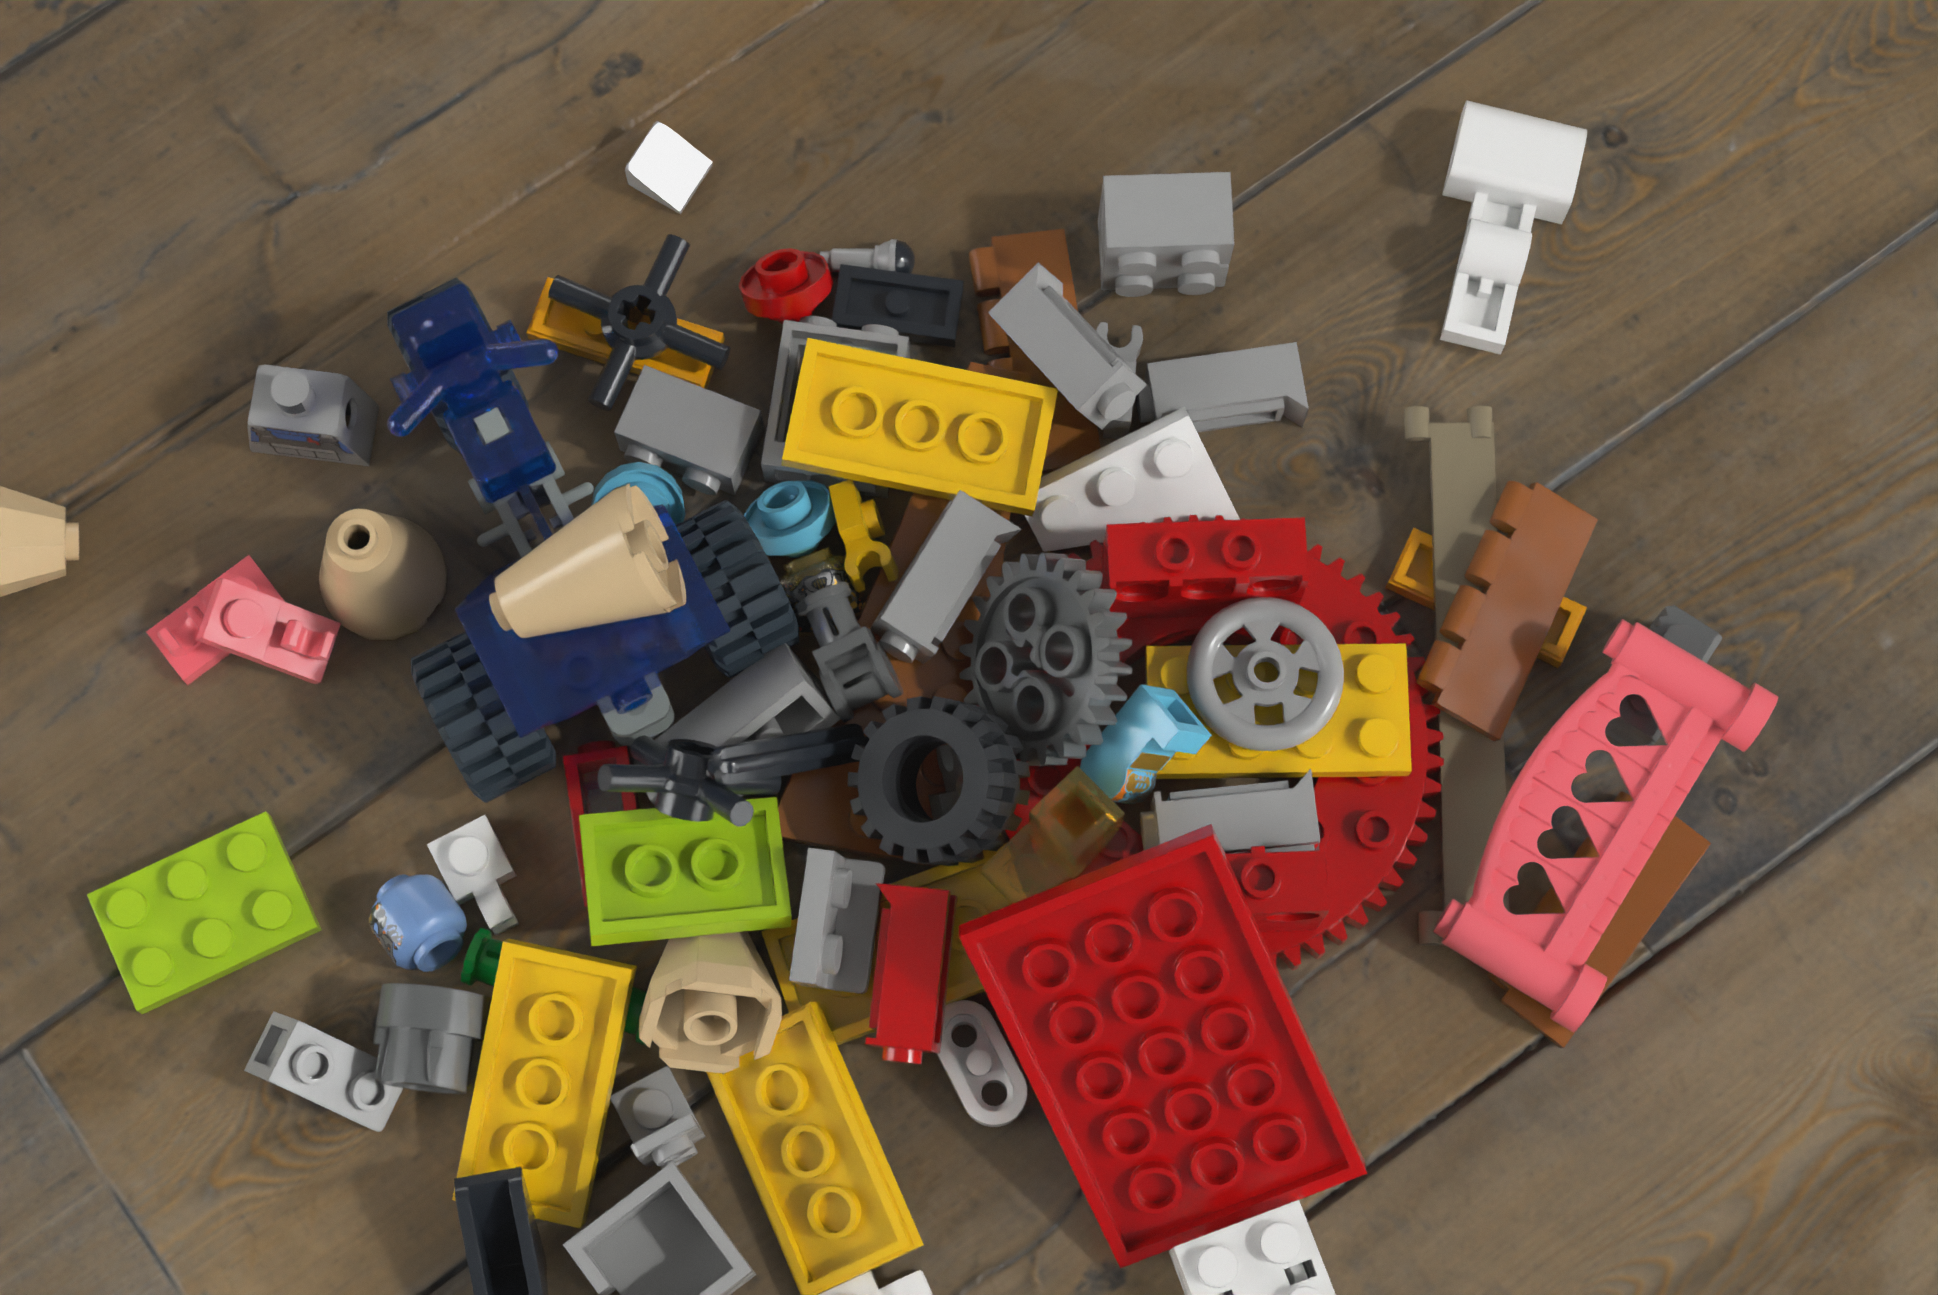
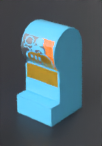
(1145, 738)

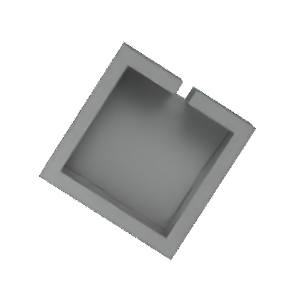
(1165, 232)
(660, 1244)

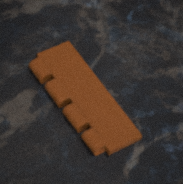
(996, 272)
(1508, 620)
(1647, 898)

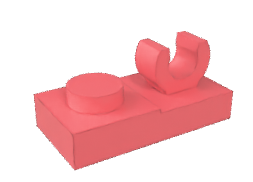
(178, 631)
(268, 631)

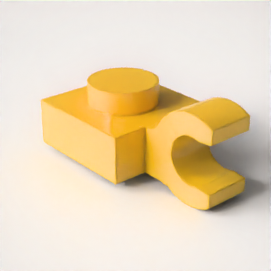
(858, 527)

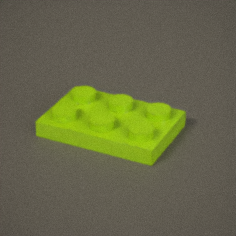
(683, 877)
(203, 912)

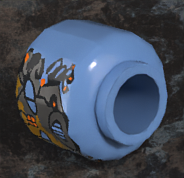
(418, 922)

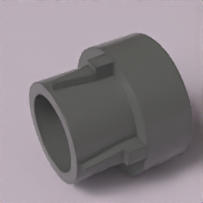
(429, 1037)

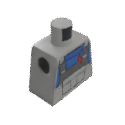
(305, 414)

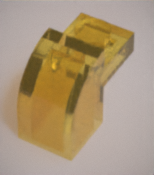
(1058, 841)

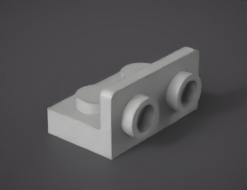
(836, 922)

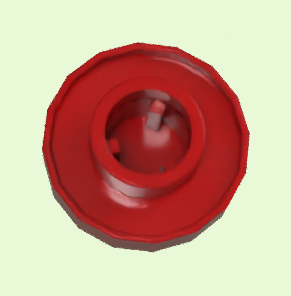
(786, 285)

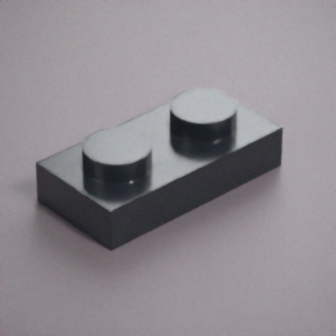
(912, 304)

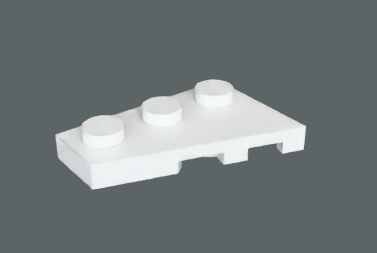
(1132, 480)

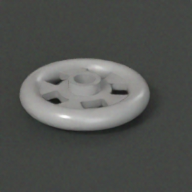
(1236, 719)

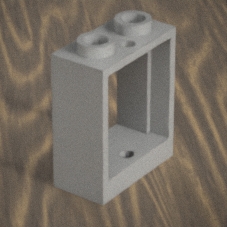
(792, 347)

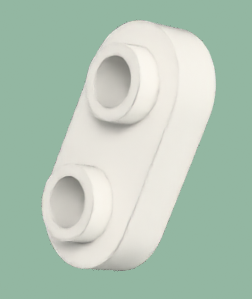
(980, 1064)

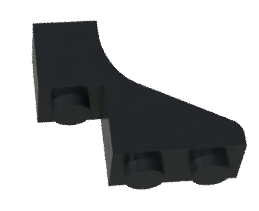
(501, 1234)

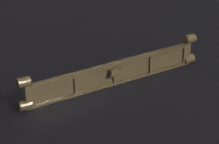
(1473, 764)

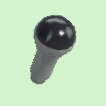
(889, 256)

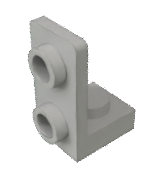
(322, 1071)
(658, 1120)

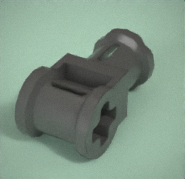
(851, 662)

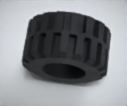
(890, 773)

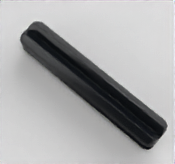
(785, 754)

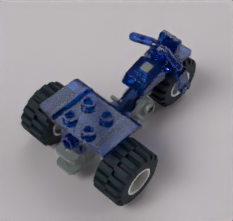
(499, 689)

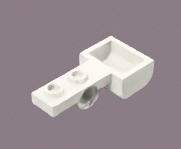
(1511, 173)

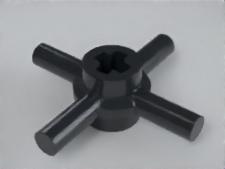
(646, 339)
(683, 781)

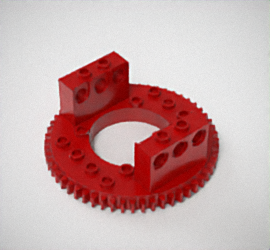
(1169, 586)

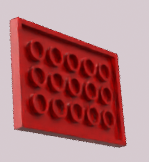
(1163, 1046)

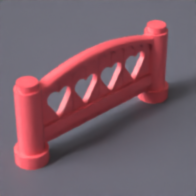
(1693, 712)

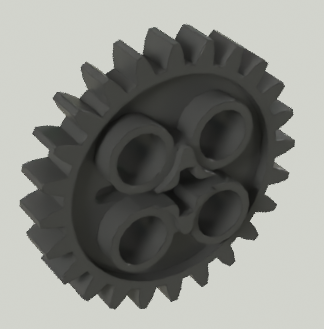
(1047, 656)

